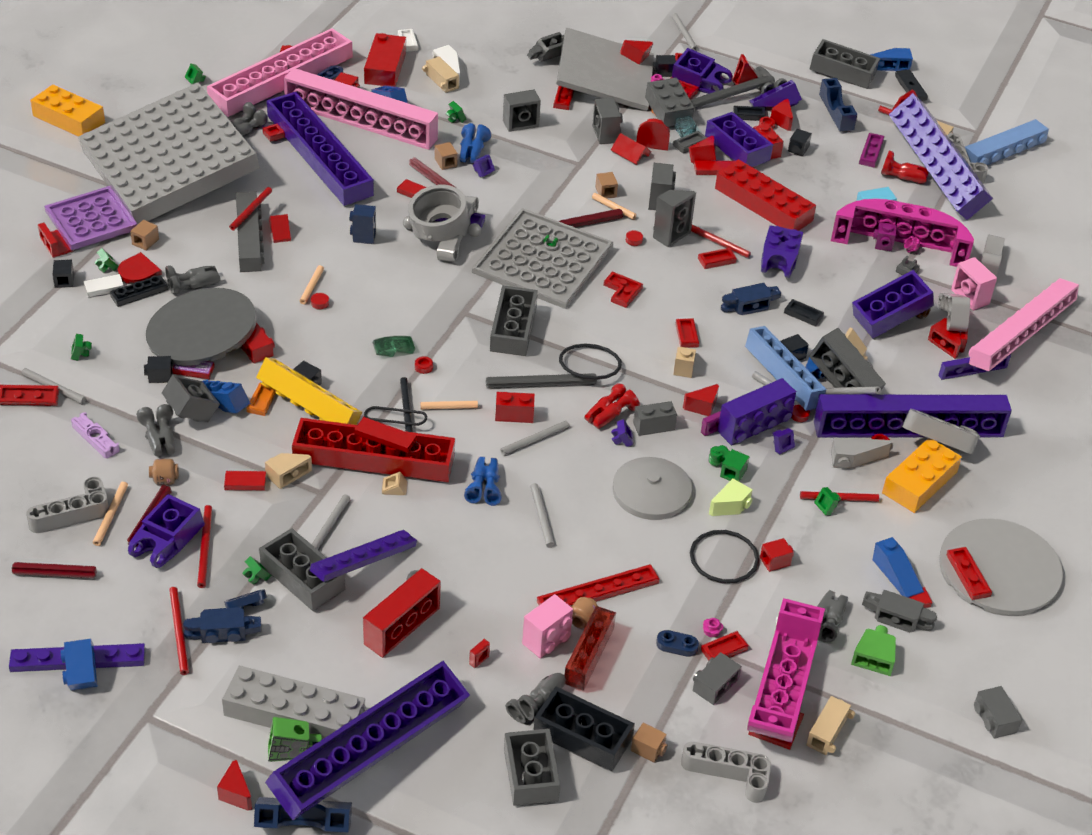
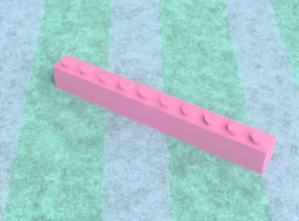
(1023, 324)

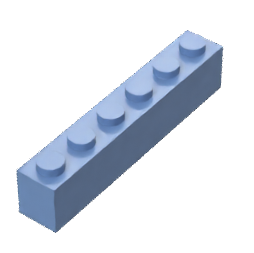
(1007, 143)
(784, 365)

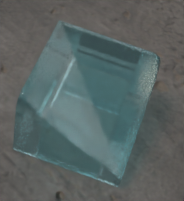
(685, 126)

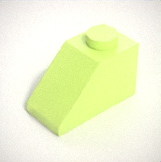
(731, 499)

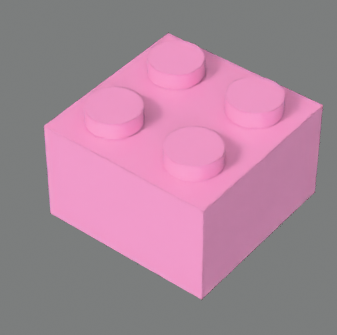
(974, 281)
(547, 626)

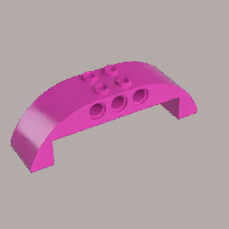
(930, 226)
(786, 671)

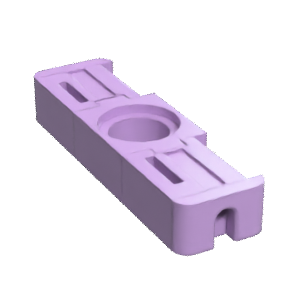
(102, 443)

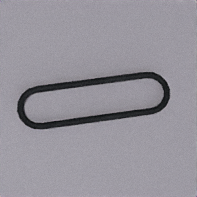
(396, 409)

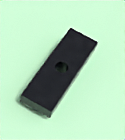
(910, 83)
(138, 290)

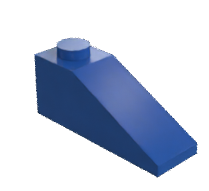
(894, 59)
(392, 92)
(896, 567)

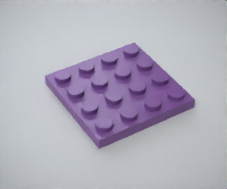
(90, 217)

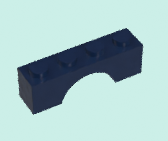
(842, 115)
(327, 815)

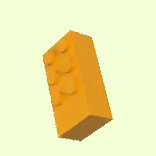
(67, 110)
(921, 475)

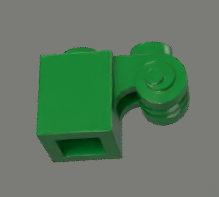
(733, 462)

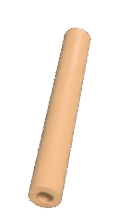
(612, 205)
(312, 283)
(449, 405)

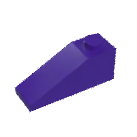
(775, 96)

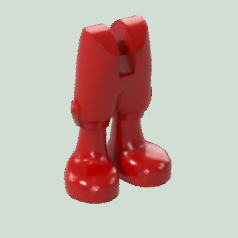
(904, 171)
(605, 410)

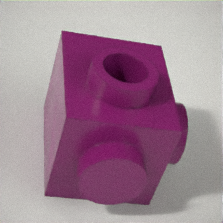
(884, 236)

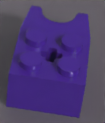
(700, 71)
(781, 249)
(166, 530)

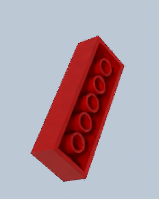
(765, 196)

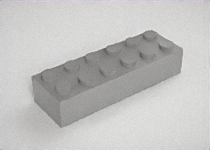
(260, 696)

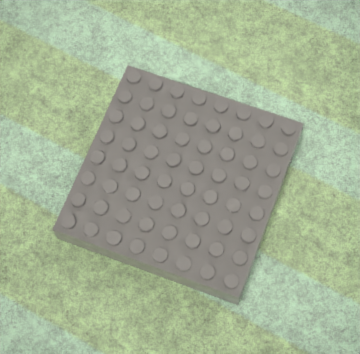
(168, 153)

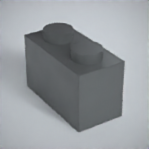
(655, 418)
(716, 678)
(997, 712)

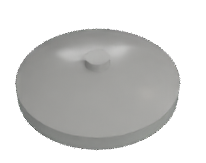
(652, 488)

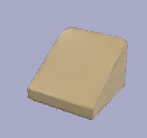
(394, 485)

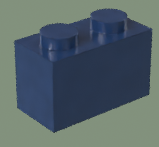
(363, 224)

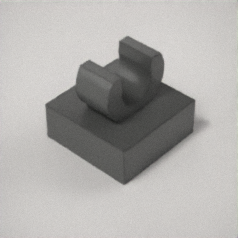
(907, 266)

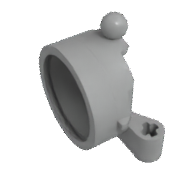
(437, 203)

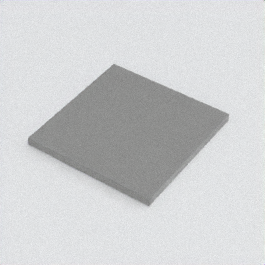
(599, 69)
(525, 261)

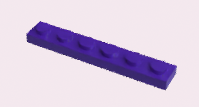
(363, 555)
(50, 658)

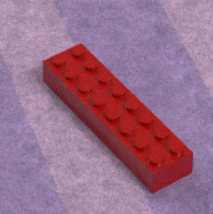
(337, 446)

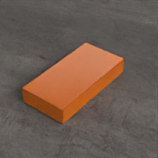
(261, 400)

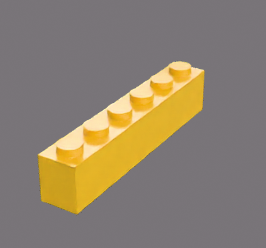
(306, 393)

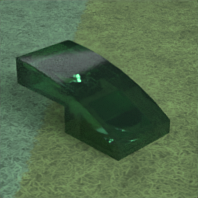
(390, 345)

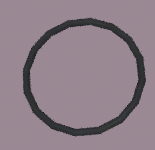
(587, 376)
(719, 579)

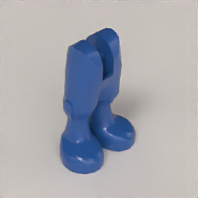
(473, 148)
(489, 473)

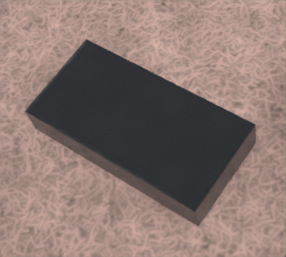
(749, 112)
(803, 312)

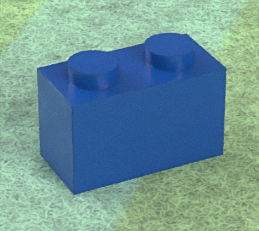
(80, 664)

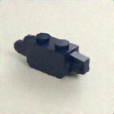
(750, 299)
(221, 625)

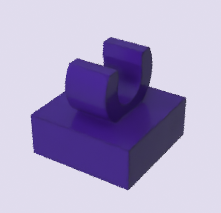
(483, 166)
(622, 434)
(783, 440)

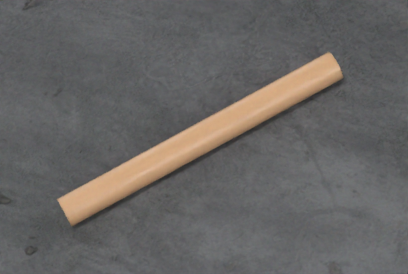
(110, 513)

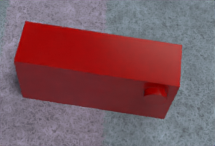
(385, 60)
(401, 612)

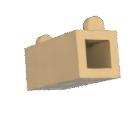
(441, 74)
(829, 725)

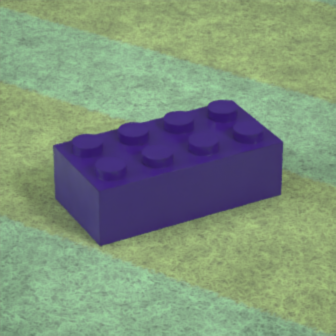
(739, 139)
(893, 304)
(756, 411)

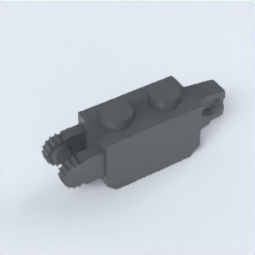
(547, 47)
(899, 611)

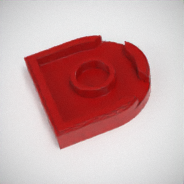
(654, 134)
(137, 269)

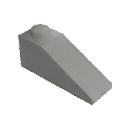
(857, 452)

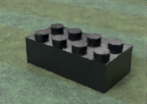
(585, 728)

